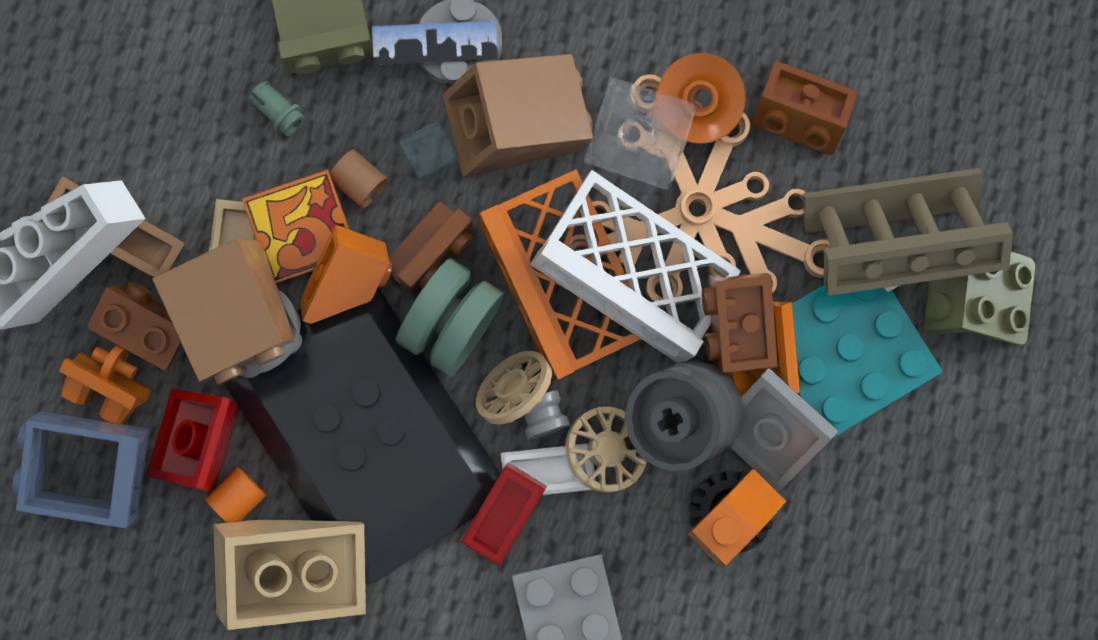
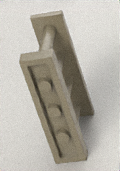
(910, 258)

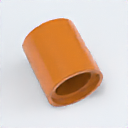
(235, 496)

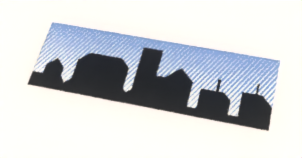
(434, 42)

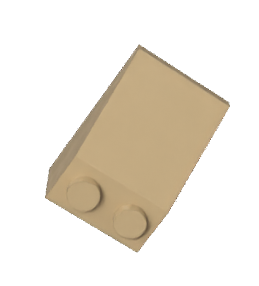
(288, 571)

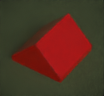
(193, 440)

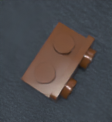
(804, 108)
(740, 322)

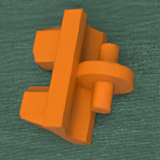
(108, 375)

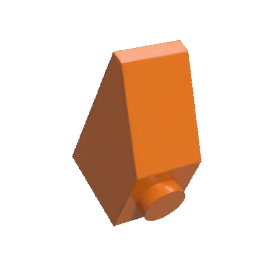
(345, 275)
(737, 518)

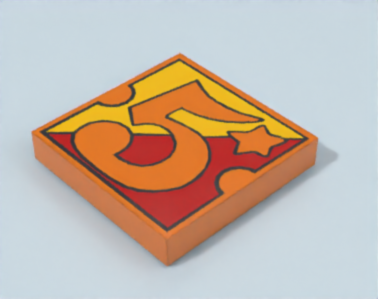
(295, 222)

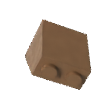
(517, 112)
(226, 309)

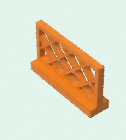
(527, 289)

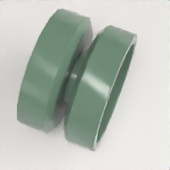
(449, 316)

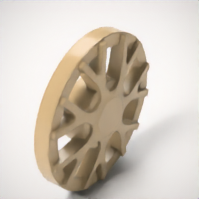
(513, 387)
(604, 450)

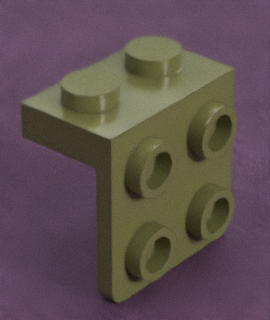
(321, 33)
(984, 303)

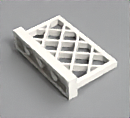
(608, 293)

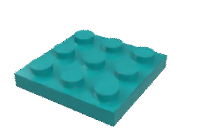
(857, 354)

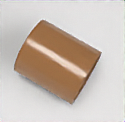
(358, 178)

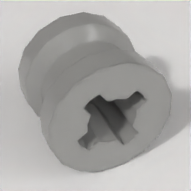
(545, 417)

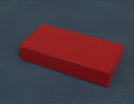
(503, 514)

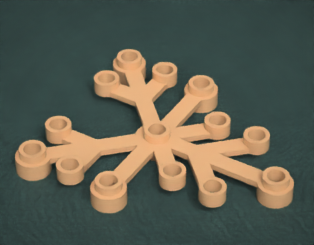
(746, 228)

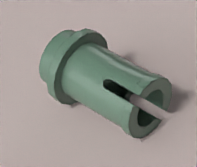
(284, 115)

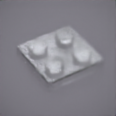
(640, 133)

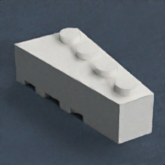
(59, 247)

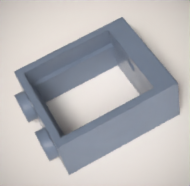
(128, 476)

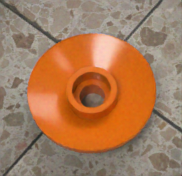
(718, 77)

